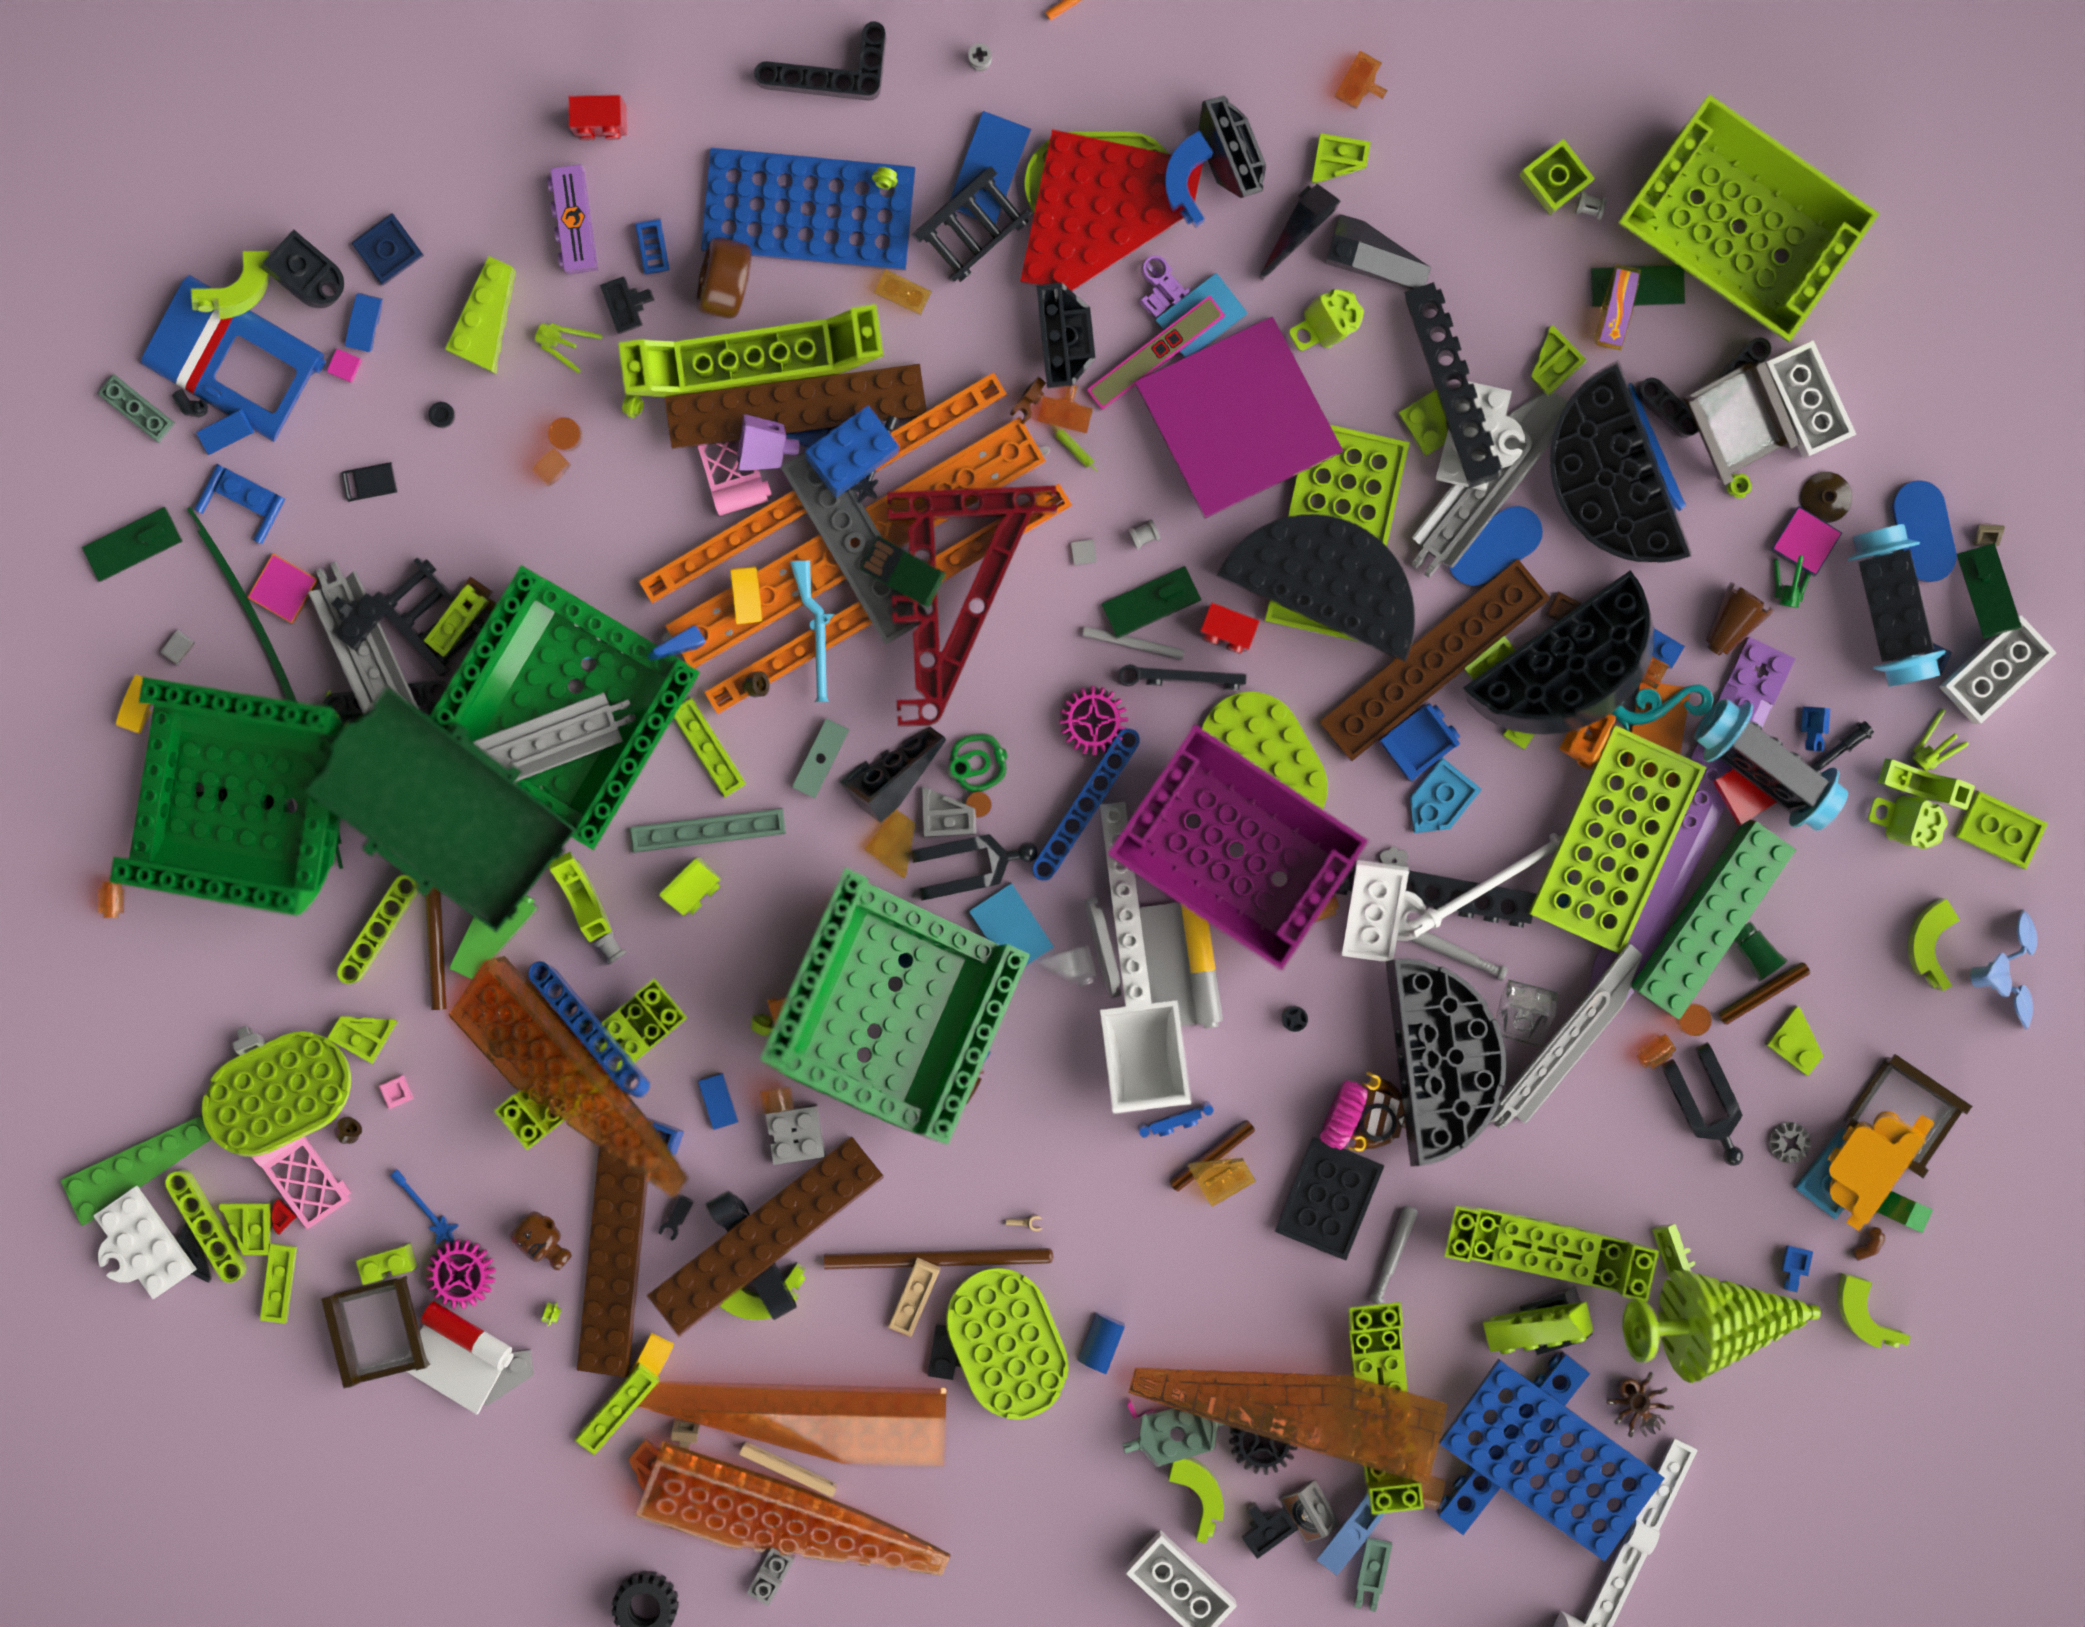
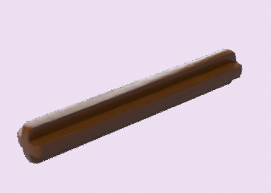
(1764, 993)
(1214, 1153)

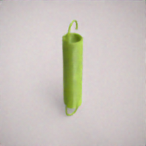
(1074, 448)

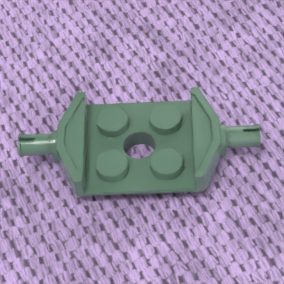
(1159, 1446)

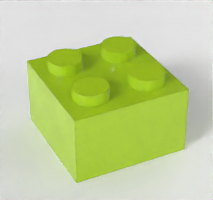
(1556, 177)

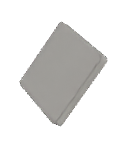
(1083, 552)

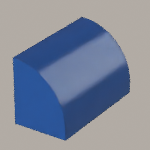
(1101, 1343)

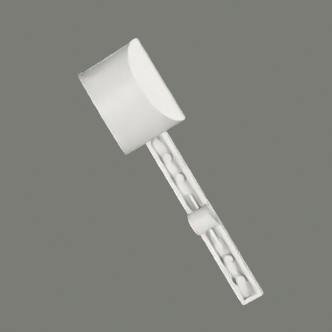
(1144, 1037)
(1638, 1542)

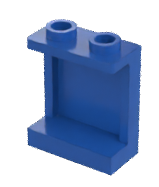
(1420, 741)

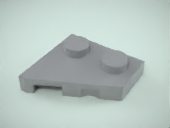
(946, 816)
(513, 1375)

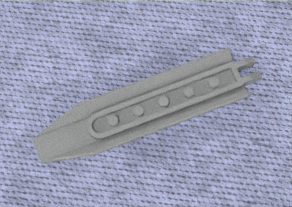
(1467, 511)
(373, 661)
(558, 736)
(1569, 1041)

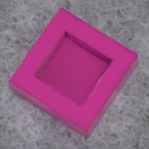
(344, 365)

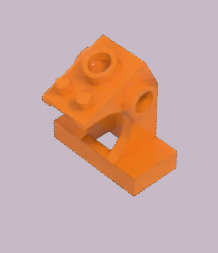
(1588, 747)

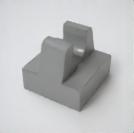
(247, 1040)

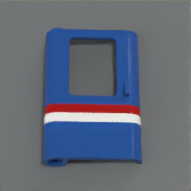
(194, 344)

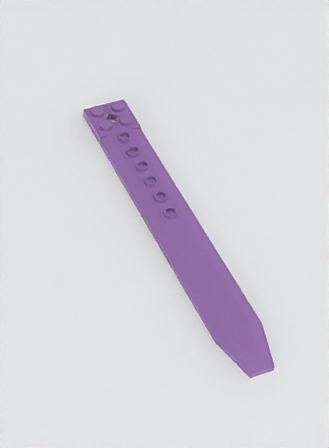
(1705, 806)

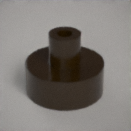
(756, 684)
(348, 1130)

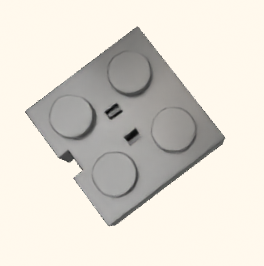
(796, 1135)

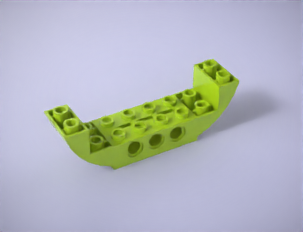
(637, 1029)
(1551, 1250)
(1379, 1358)

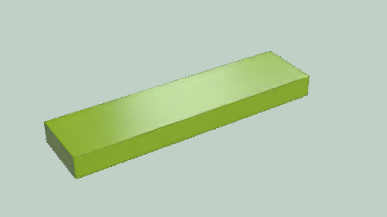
(709, 748)
(617, 1409)

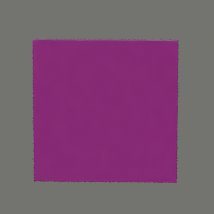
(1238, 417)

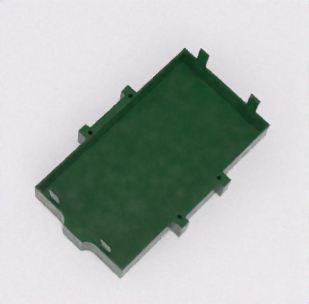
(440, 808)

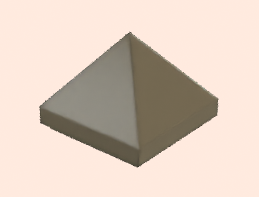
(1988, 534)

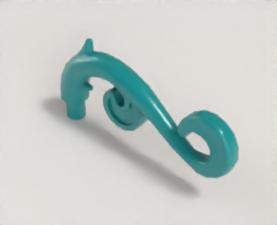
(1659, 710)

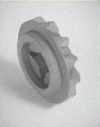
(1778, 1144)

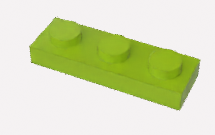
(278, 1283)

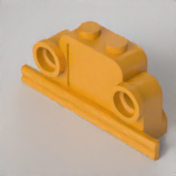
(1873, 1162)

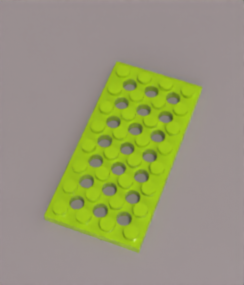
(1383, 503)
(1634, 833)

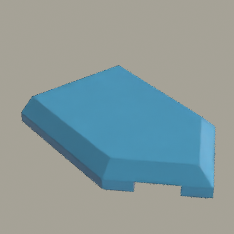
(1441, 798)

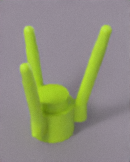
(550, 336)
(1927, 757)

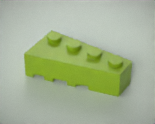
(484, 317)

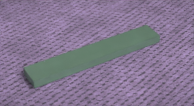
(707, 830)

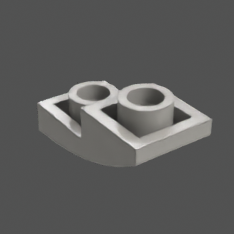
(770, 1576)

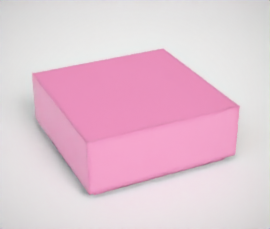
(396, 1092)

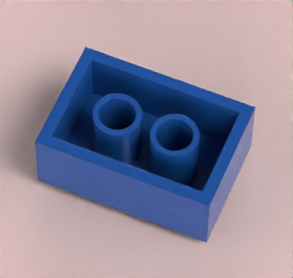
(852, 451)

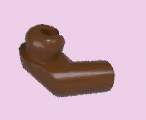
(1873, 1246)

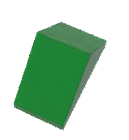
(1905, 1211)

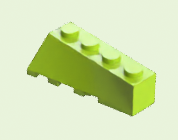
(1538, 1327)

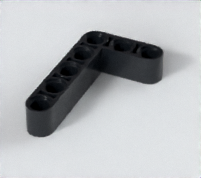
(832, 76)
(1681, 410)
(351, 707)
(728, 1212)

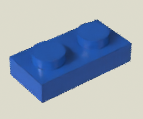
(1666, 648)

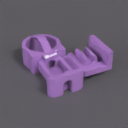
(1168, 287)

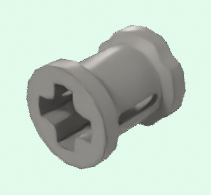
(973, 61)
(1596, 211)
(1144, 534)
(610, 948)

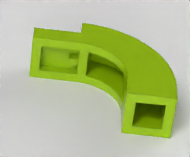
(239, 296)
(1924, 784)
(582, 896)
(1923, 939)
(1852, 1304)
(750, 1305)
(1200, 1479)

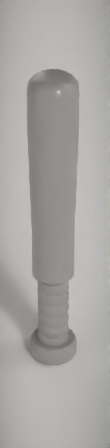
(1455, 952)
(1394, 1252)

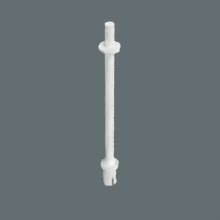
(1433, 917)

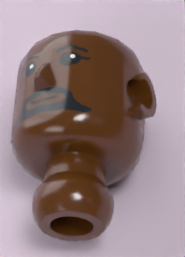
(539, 1238)

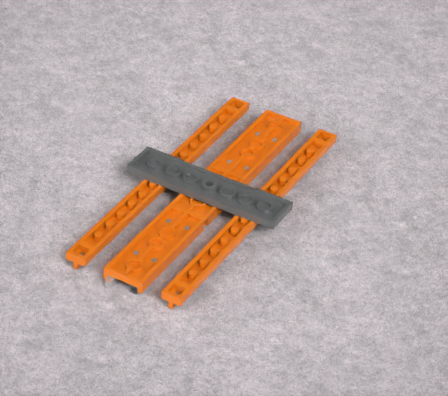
(845, 540)

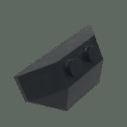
(1236, 154)
(1064, 334)

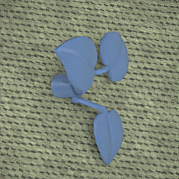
(1998, 972)

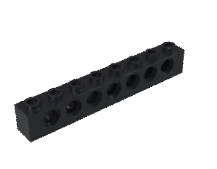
(1475, 471)
(1520, 899)

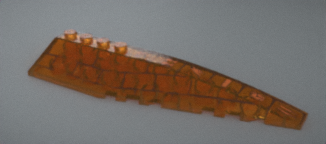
(1311, 1411)

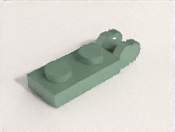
(1373, 1571)

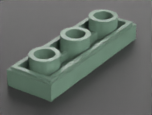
(146, 418)
(813, 773)

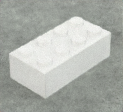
(1810, 399)
(1996, 671)
(1179, 1584)

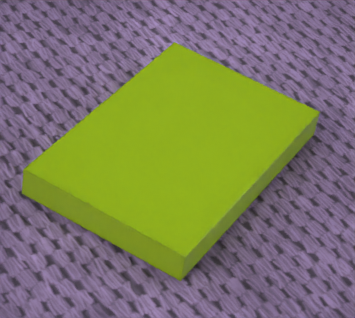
(2001, 830)

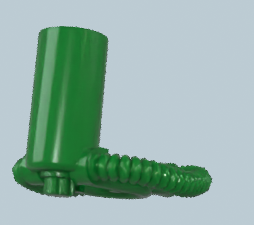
(960, 768)

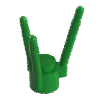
(1790, 595)

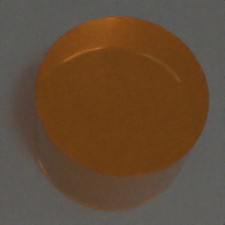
(565, 434)
(551, 467)
(1695, 1020)
(776, 1099)
(1433, 1492)

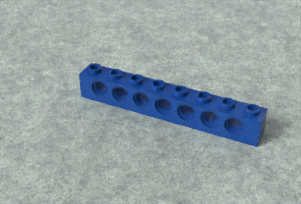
(1463, 1517)

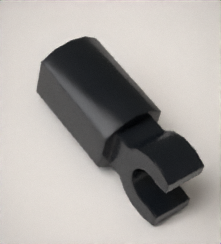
(677, 1215)

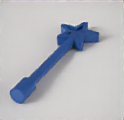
(440, 1227)

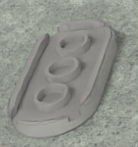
(1103, 947)

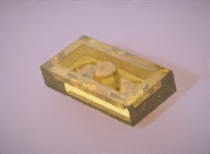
(903, 292)

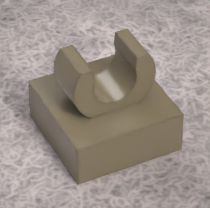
(685, 1432)

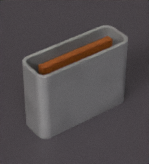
(177, 647)

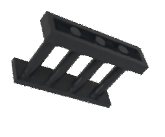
(948, 216)
(405, 621)

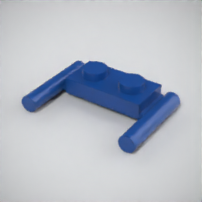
(244, 493)
(1186, 1118)

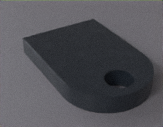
(304, 271)

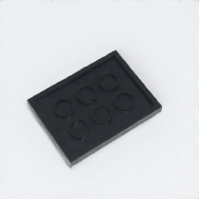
(1329, 1198)

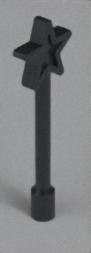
(866, 485)

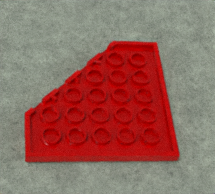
(1096, 208)

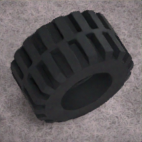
(650, 1585)

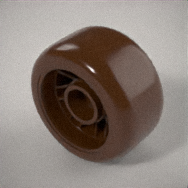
(723, 278)

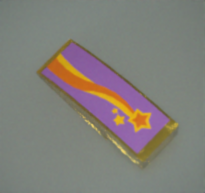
(1617, 307)

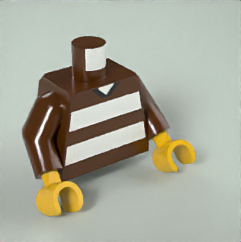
(1378, 1120)

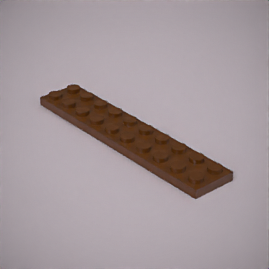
(796, 404)
(1434, 660)
(765, 1236)
(612, 1267)

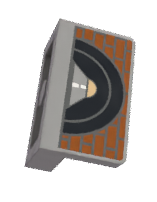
(1311, 1512)

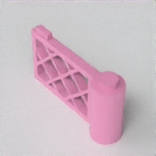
(734, 493)
(268, 1160)

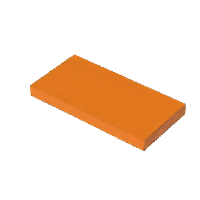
(1665, 731)

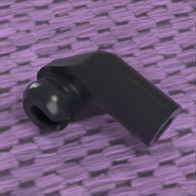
(190, 407)

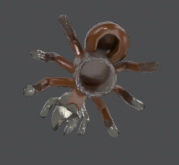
(1639, 1403)

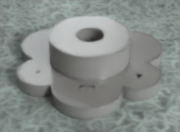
(1400, 856)

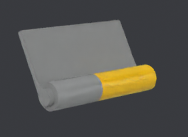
(1181, 962)

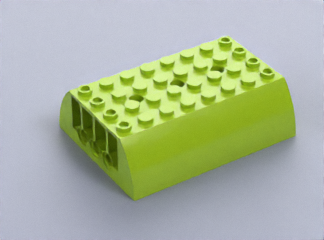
(1775, 196)

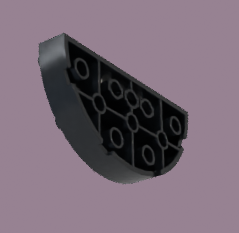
(1611, 476)
(1331, 576)
(1574, 667)
(1446, 1058)

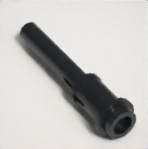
(1847, 743)

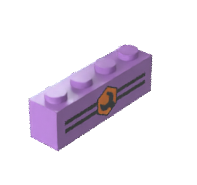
(573, 219)

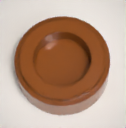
(980, 802)

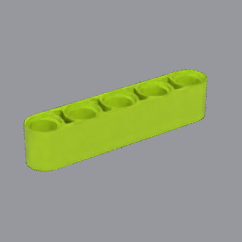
(368, 936)
(206, 1239)

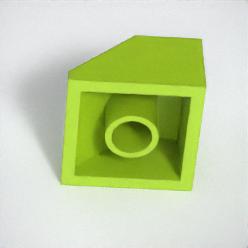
(691, 887)

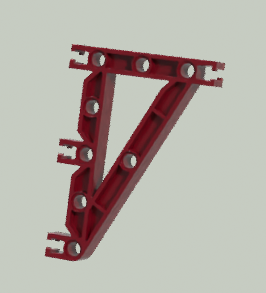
(939, 680)

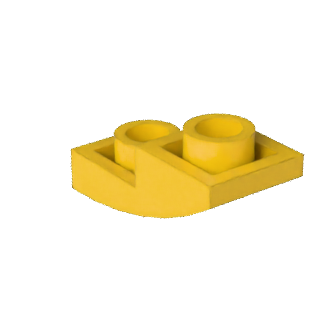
(746, 595)
(133, 714)
(654, 1353)

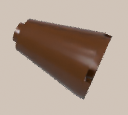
(1735, 619)

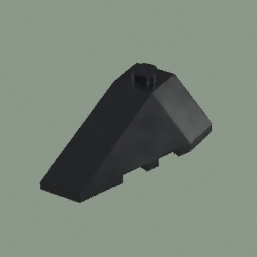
(1310, 212)
(1369, 252)

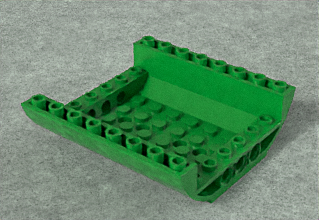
(524, 672)
(234, 846)
(930, 1028)

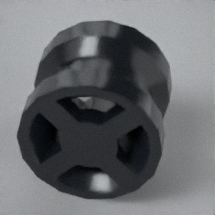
(1298, 1020)

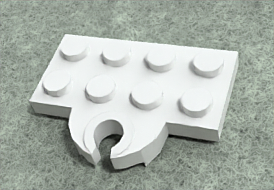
(1495, 406)
(1379, 911)
(141, 1245)

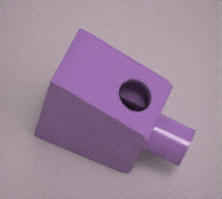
(763, 444)

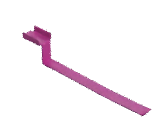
(1134, 1415)

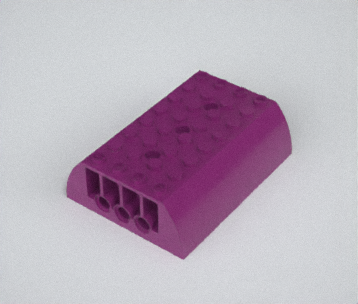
(1248, 808)

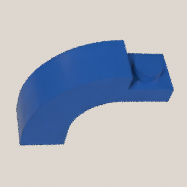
(1185, 158)

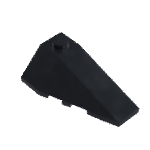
(888, 780)

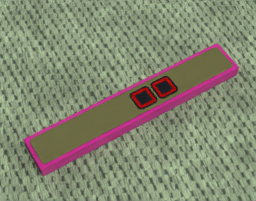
(1156, 352)

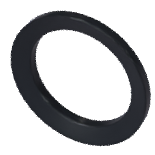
(1364, 1113)

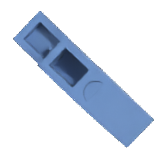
(1349, 1537)

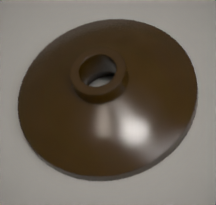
(1813, 496)

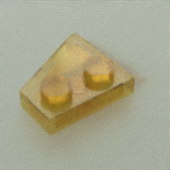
(894, 842)
(1221, 1178)

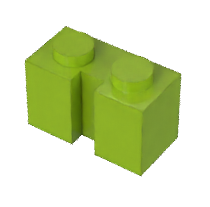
(376, 1265)

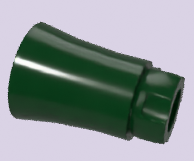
(1759, 951)

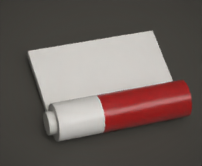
(460, 1357)

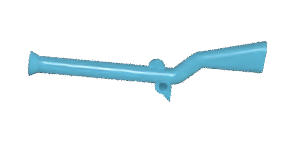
(802, 575)

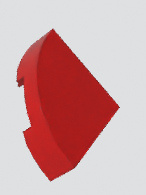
(281, 1216)

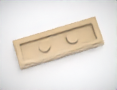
(914, 1297)

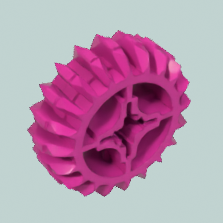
(1070, 721)
(1343, 1114)
(452, 1265)

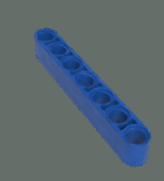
(1084, 817)
(598, 1034)

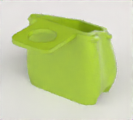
(1329, 319)
(1911, 821)

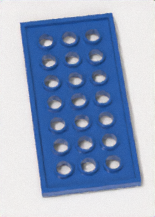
(825, 171)
(1554, 1477)

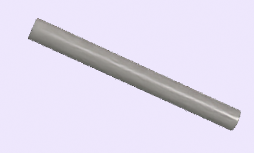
(1133, 643)

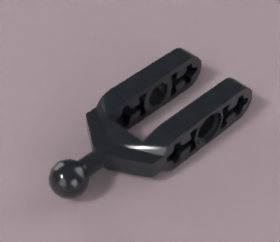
(998, 859)
(1718, 1129)

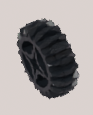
(1255, 1447)

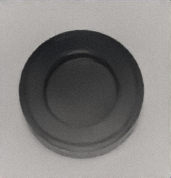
(441, 414)

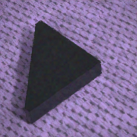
(195, 1253)

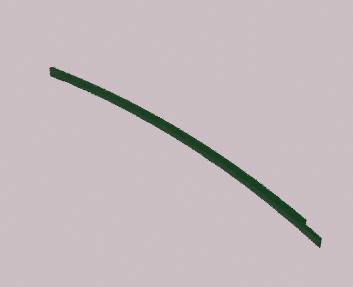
(256, 623)

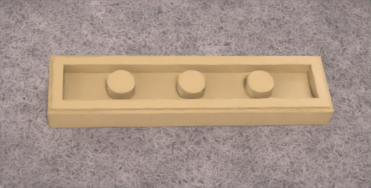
(788, 1469)

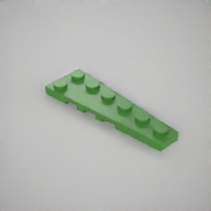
(112, 1178)

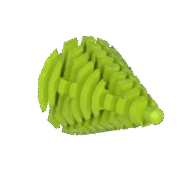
(1709, 1323)

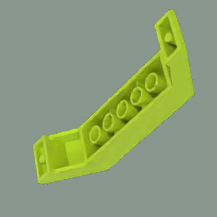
(752, 355)

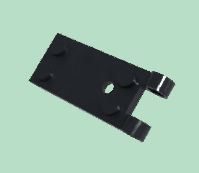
(1155, 677)

